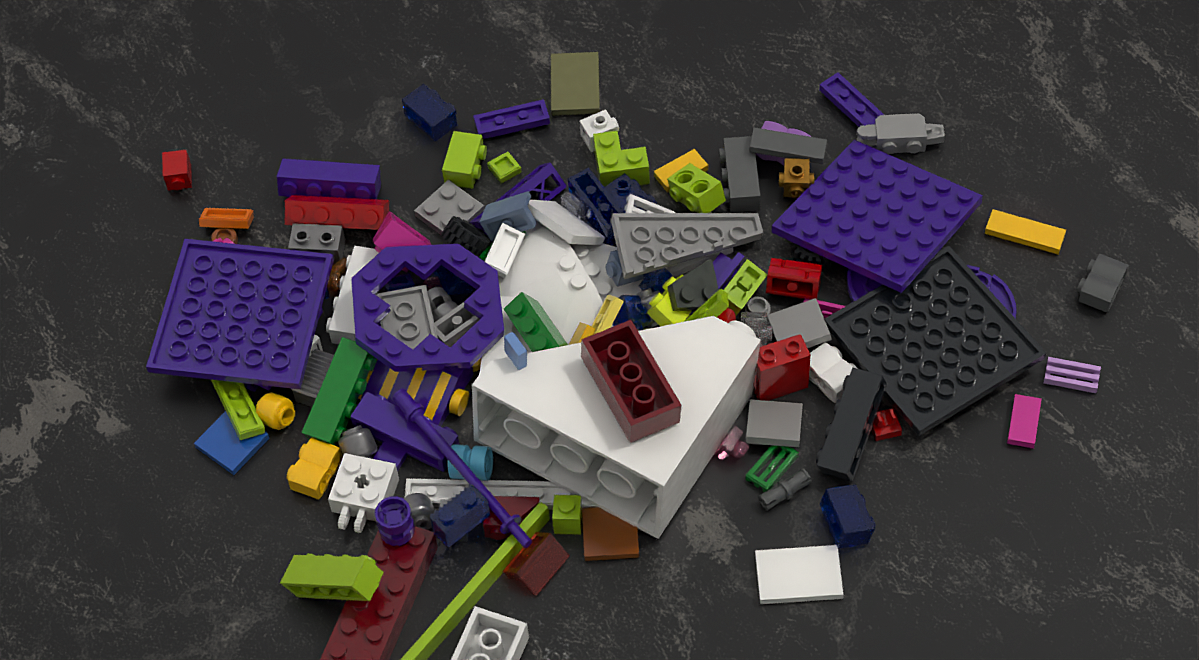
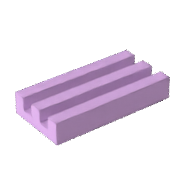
(1072, 371)

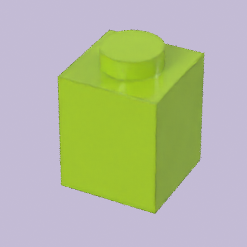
(567, 514)

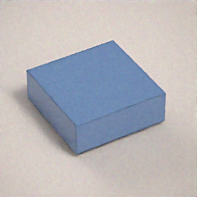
(515, 351)

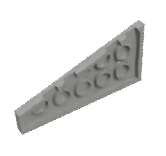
(666, 239)

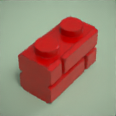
(793, 278)

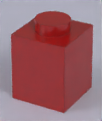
(177, 170)

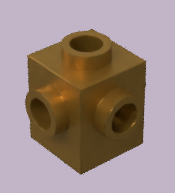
(795, 177)

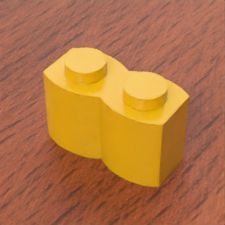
(314, 468)

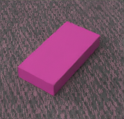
(1024, 421)

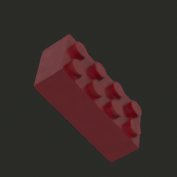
(630, 381)

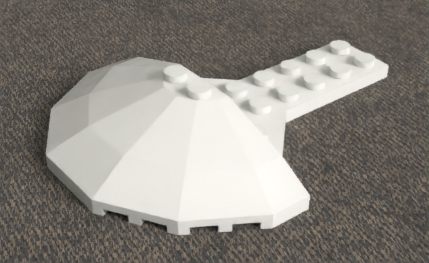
(570, 278)

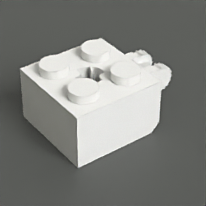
(360, 487)

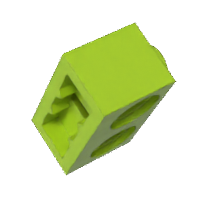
(696, 189)
(743, 285)

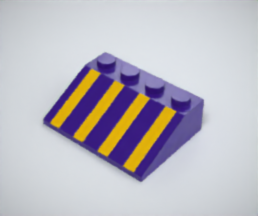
(428, 387)

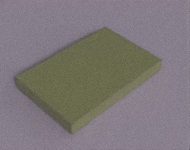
(575, 83)

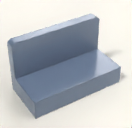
(510, 211)

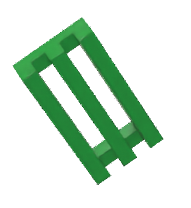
(760, 481)

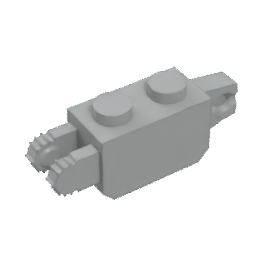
(900, 133)

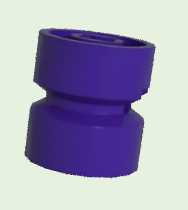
(394, 520)

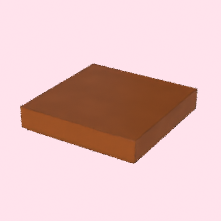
(608, 536)

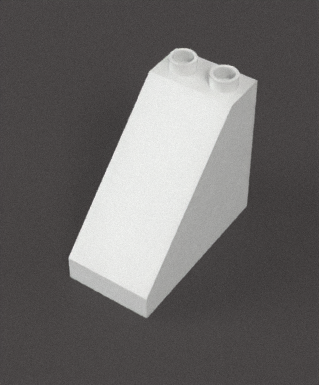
(564, 430)

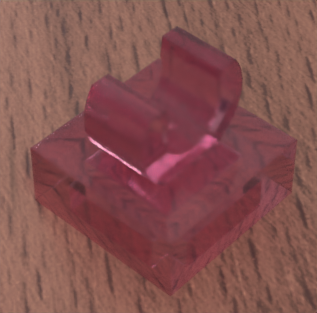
(732, 445)

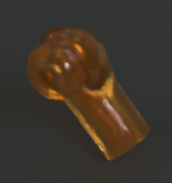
(336, 271)

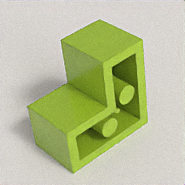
(614, 162)

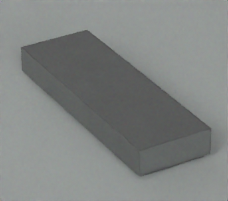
(787, 145)

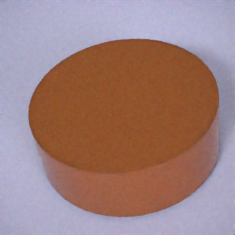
(225, 233)

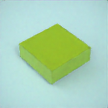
(504, 167)

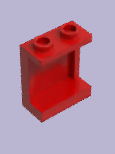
(782, 368)

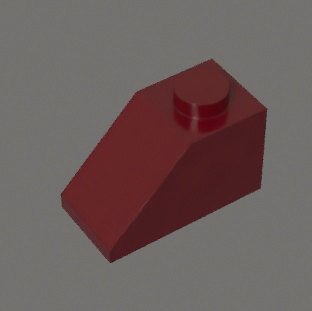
(513, 505)

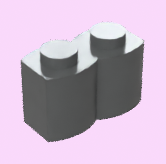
(1102, 282)

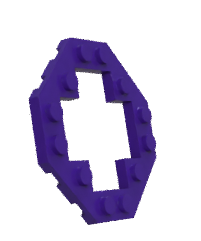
(431, 352)

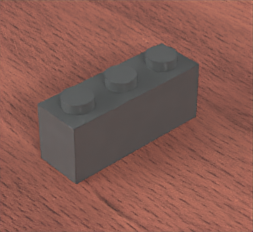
(740, 175)

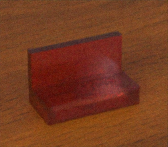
(537, 562)

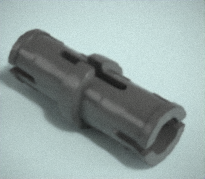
(784, 489)

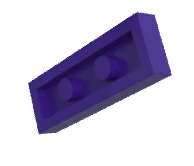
(849, 100)
(512, 119)

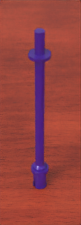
(415, 413)

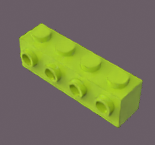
(332, 577)

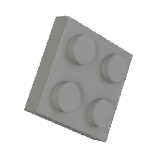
(445, 203)

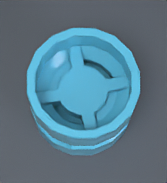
(478, 459)

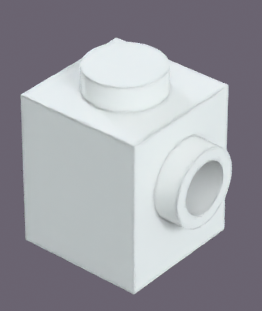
(594, 124)

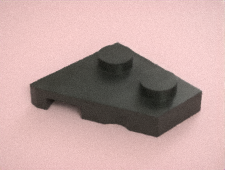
(693, 288)

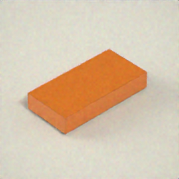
(226, 218)

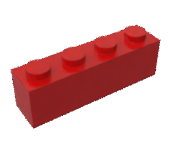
(344, 212)

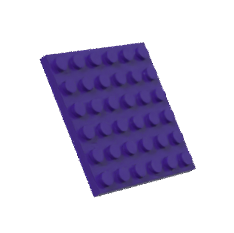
(877, 215)
(241, 314)

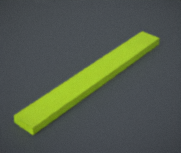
(476, 588)

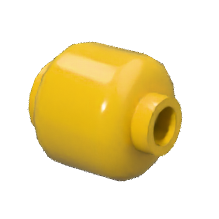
(275, 411)

